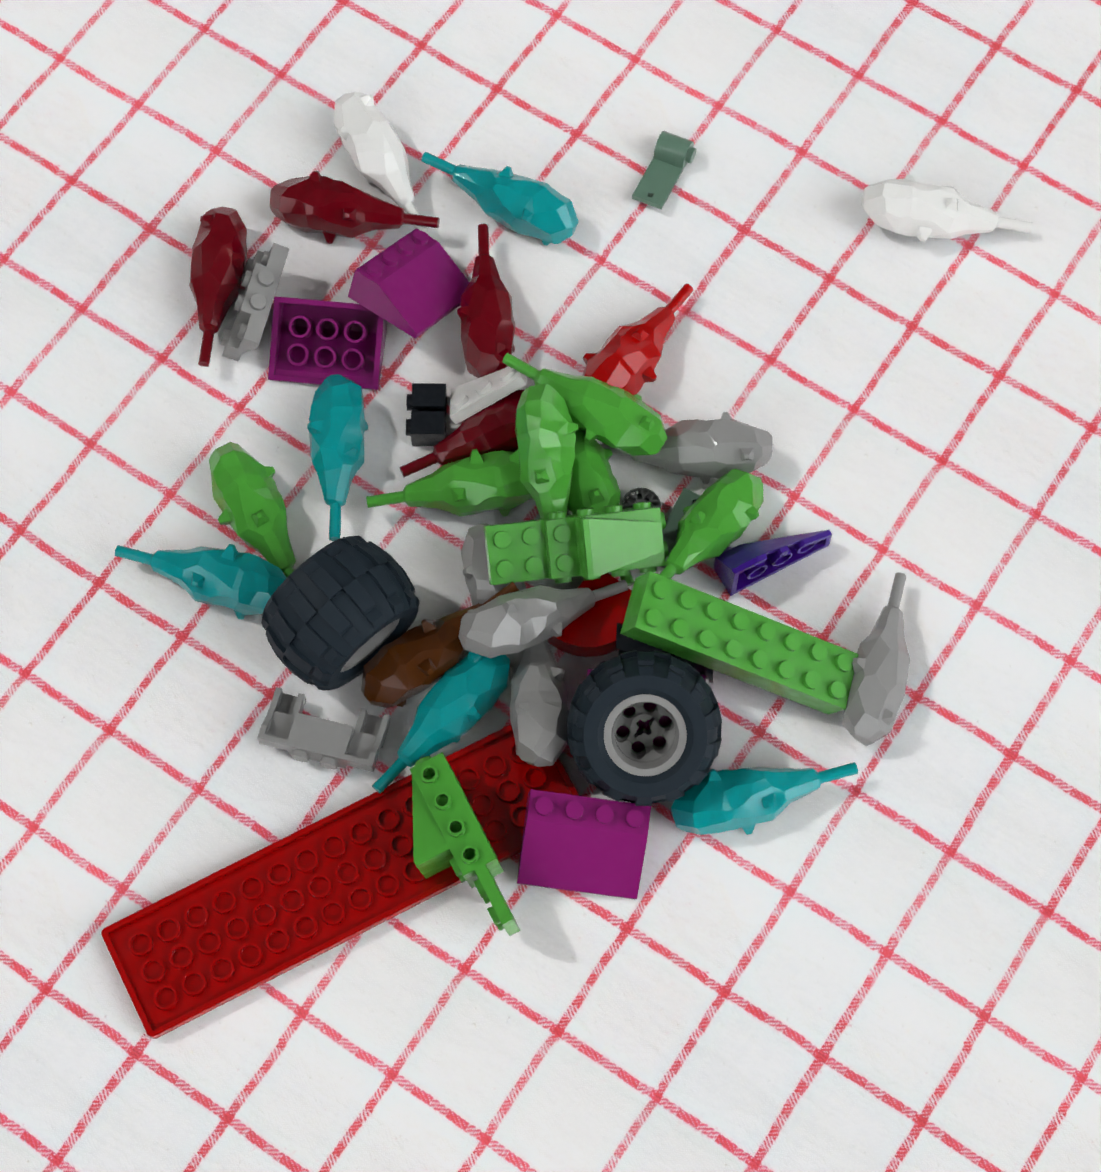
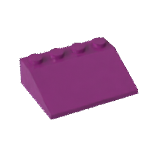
(410, 283)
(325, 339)
(583, 844)

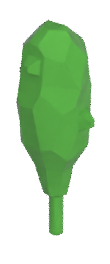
(602, 410)
(545, 447)
(593, 481)
(465, 486)
(251, 504)
(715, 520)

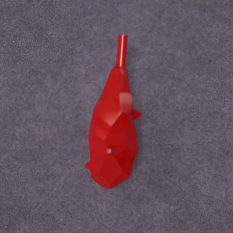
(635, 348)

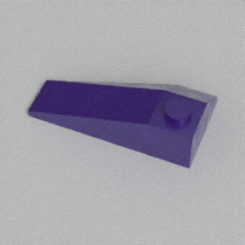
(757, 560)

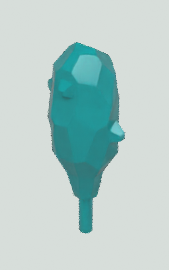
(514, 200)
(337, 441)
(215, 575)
(451, 709)
(747, 796)

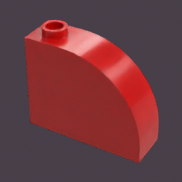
(595, 630)

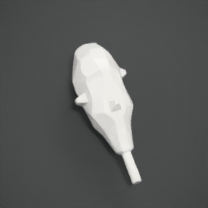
(375, 148)
(930, 211)

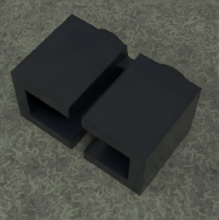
(428, 414)

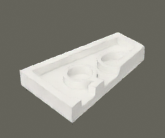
(483, 392)

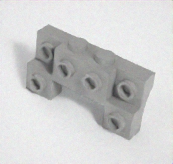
(253, 307)
(322, 739)

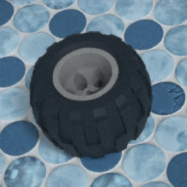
(339, 611)
(656, 771)

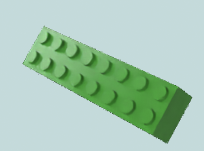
(739, 643)

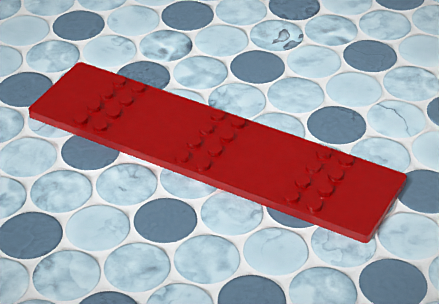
(309, 891)

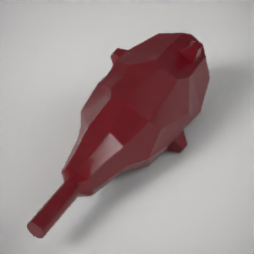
(337, 208)
(216, 271)
(486, 314)
(486, 431)

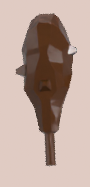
(416, 658)

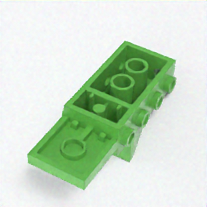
(577, 545)
(451, 835)

